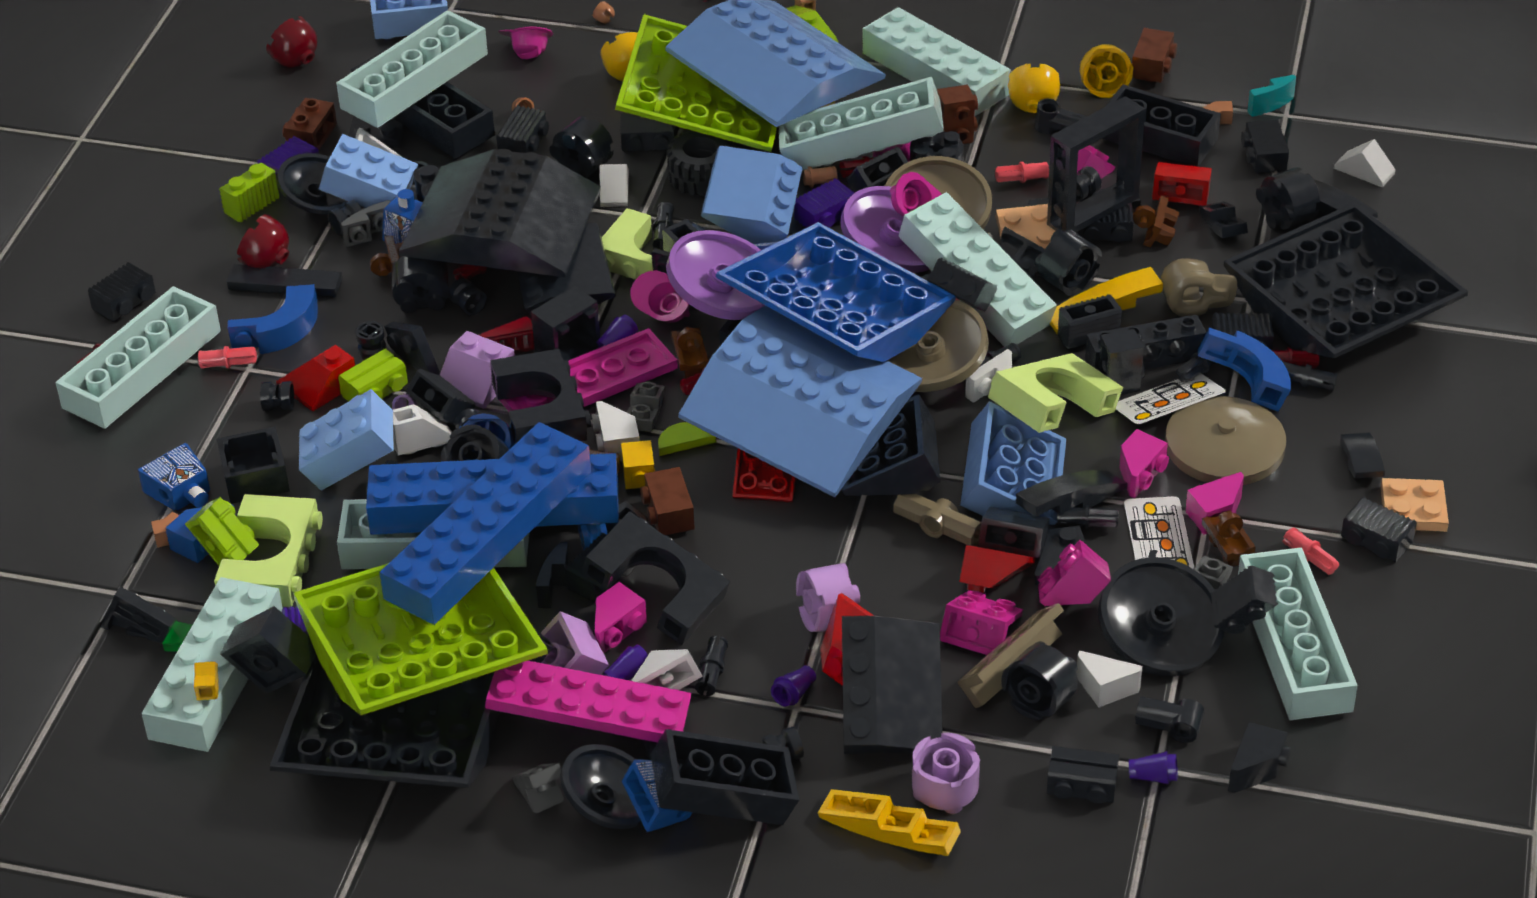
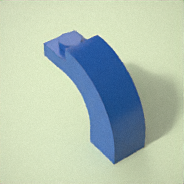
(280, 328)
(1254, 361)

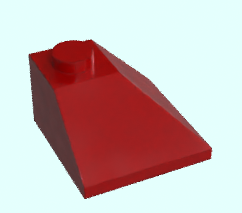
(317, 379)
(990, 567)
(832, 643)

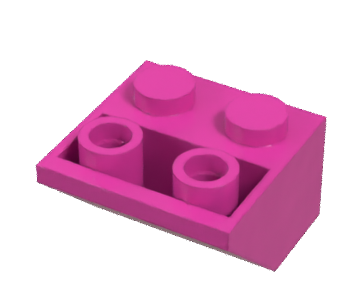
(1075, 578)

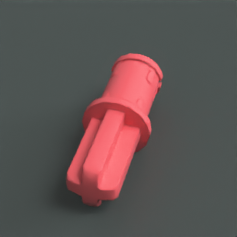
(1022, 172)
(227, 357)
(1312, 550)

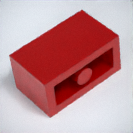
(1182, 183)

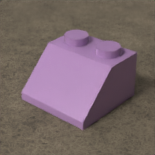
(469, 366)
(573, 645)

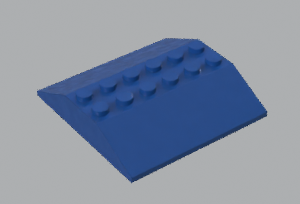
(841, 292)

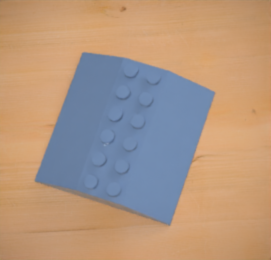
(770, 59)
(797, 399)

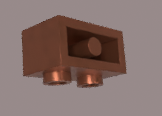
(1153, 55)
(958, 111)
(311, 122)
(668, 501)

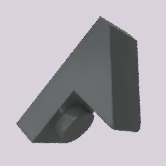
(540, 786)

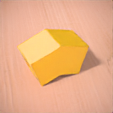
(206, 680)

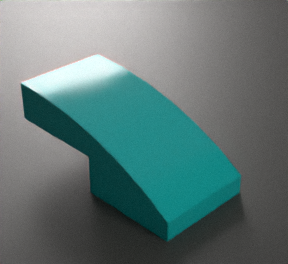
(1271, 97)

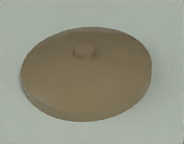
(957, 179)
(948, 349)
(1225, 439)

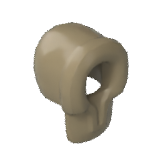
(1182, 283)

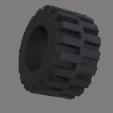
(692, 160)

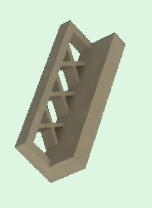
(985, 678)

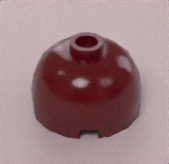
(293, 43)
(264, 245)

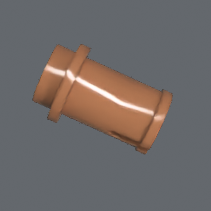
(818, 175)

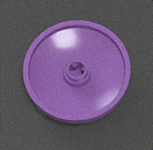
(876, 226)
(693, 273)

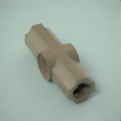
(938, 518)

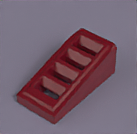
(520, 332)

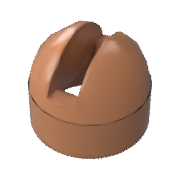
(603, 12)
(522, 101)

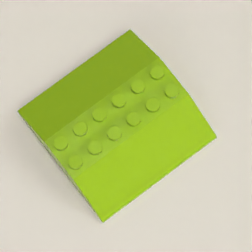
(673, 93)
(390, 656)

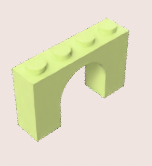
(624, 244)
(1033, 389)
(280, 519)

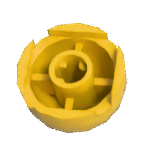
(617, 54)
(1105, 70)
(1033, 84)

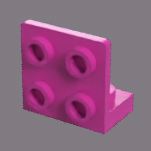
(977, 621)

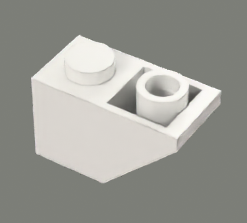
(614, 428)
(417, 430)

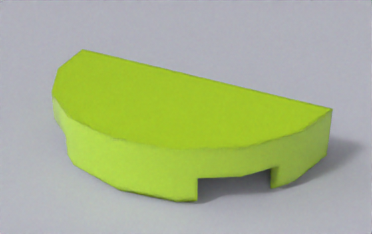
(683, 437)

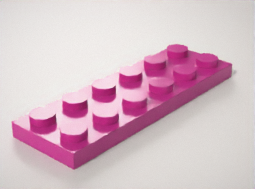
(611, 369)
(588, 700)

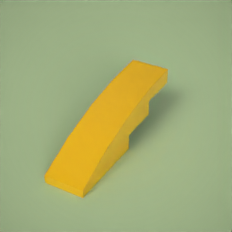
(1122, 288)
(881, 820)

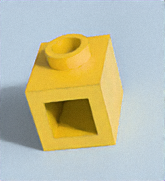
(636, 460)

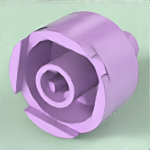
(819, 593)
(945, 772)

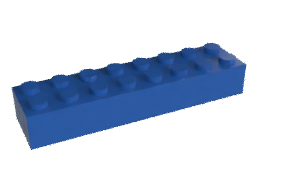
(415, 494)
(485, 523)

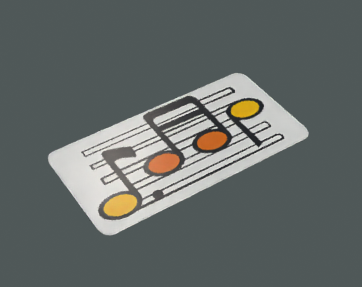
(1168, 398)
(1158, 529)

